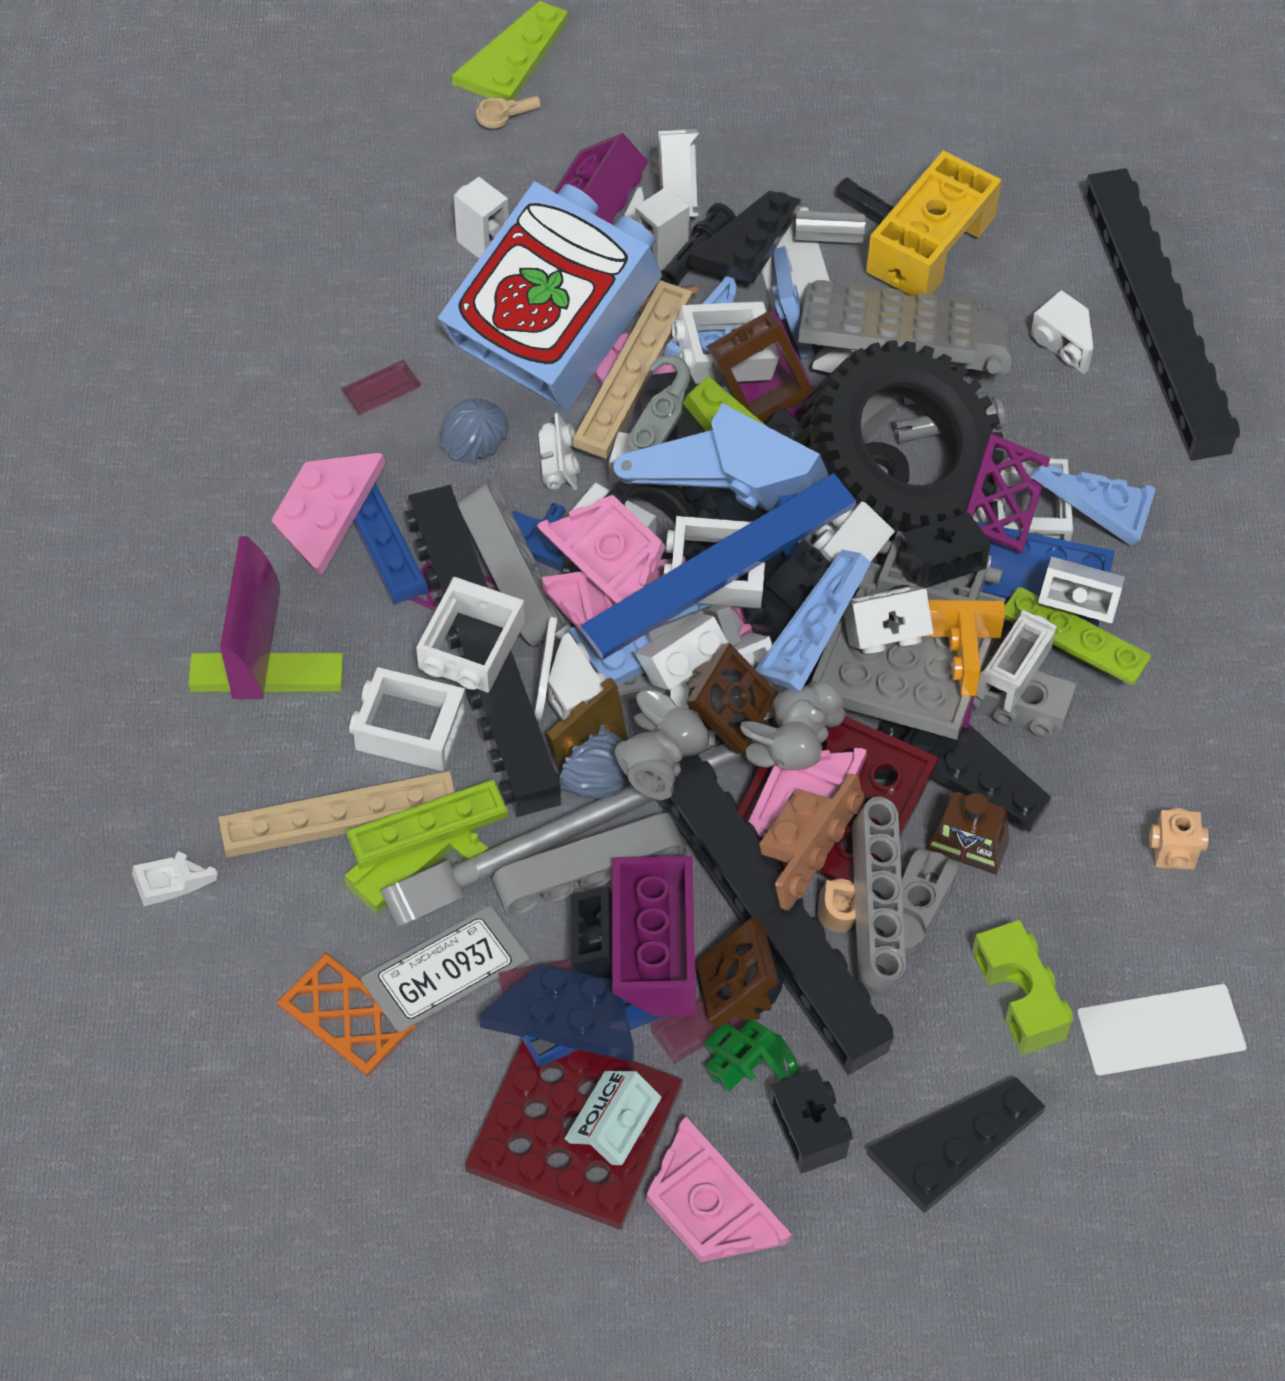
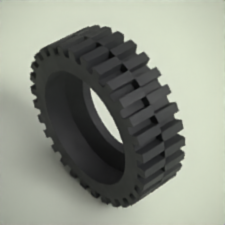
(836, 434)

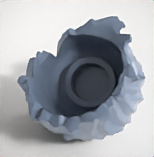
(473, 430)
(594, 767)

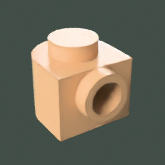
(837, 905)

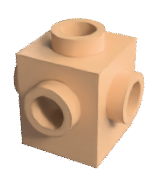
(1178, 839)

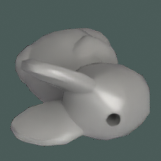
(801, 729)
(653, 756)

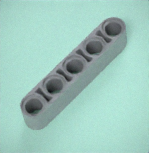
(509, 558)
(583, 864)
(871, 910)

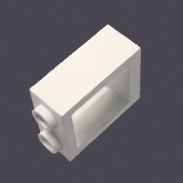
(720, 317)
(1051, 527)
(737, 592)
(479, 604)
(401, 746)

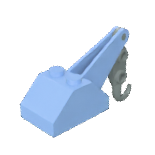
(734, 455)

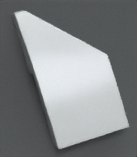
(170, 878)

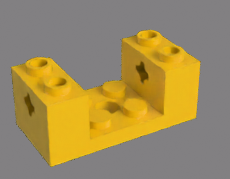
(929, 219)

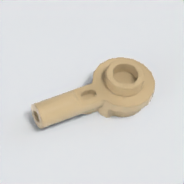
(496, 111)

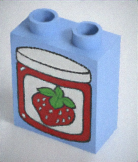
(553, 292)

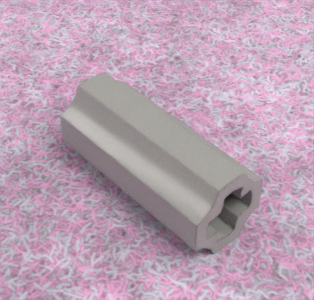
(829, 226)

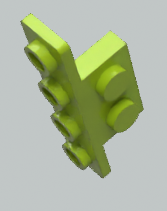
(1083, 639)

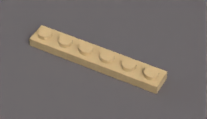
(631, 371)
(326, 815)

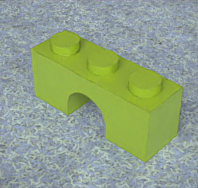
(1012, 956)

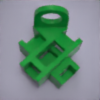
(745, 1051)

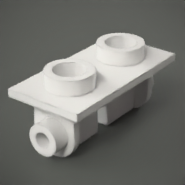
(563, 465)

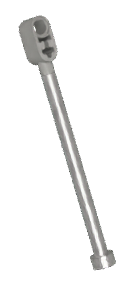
(444, 882)

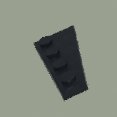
(749, 239)
(979, 767)
(950, 1146)

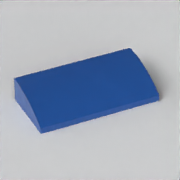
(1030, 566)

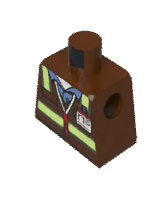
(971, 832)

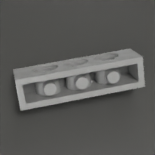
(1045, 718)

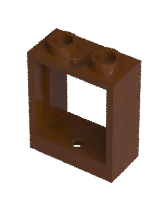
(748, 341)

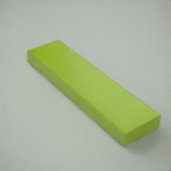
(285, 672)
(426, 824)

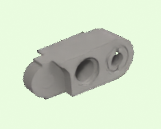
(934, 894)

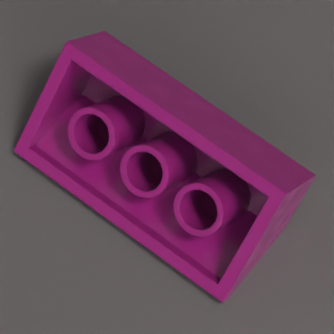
(606, 174)
(654, 934)

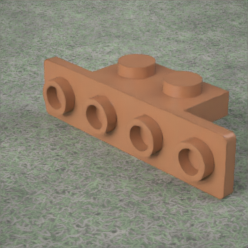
(807, 833)

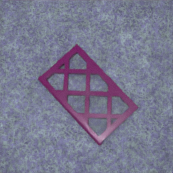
(977, 498)

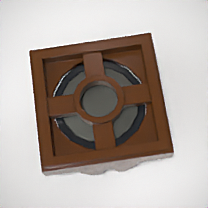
(729, 697)
(741, 974)

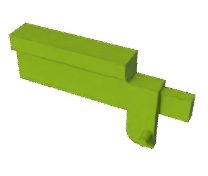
(370, 880)

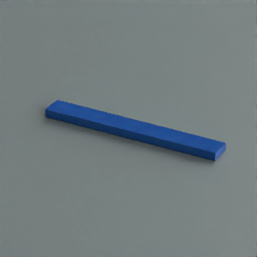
(717, 566)

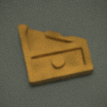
(586, 720)

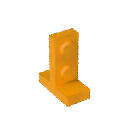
(964, 623)

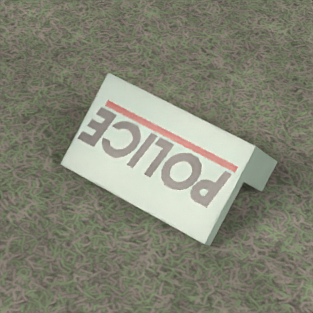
(615, 1115)

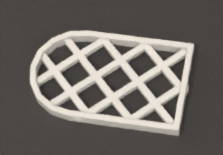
(544, 669)

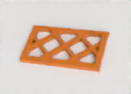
(341, 1045)

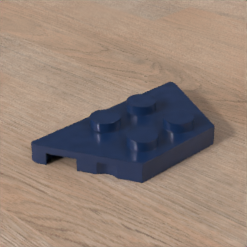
(564, 1010)

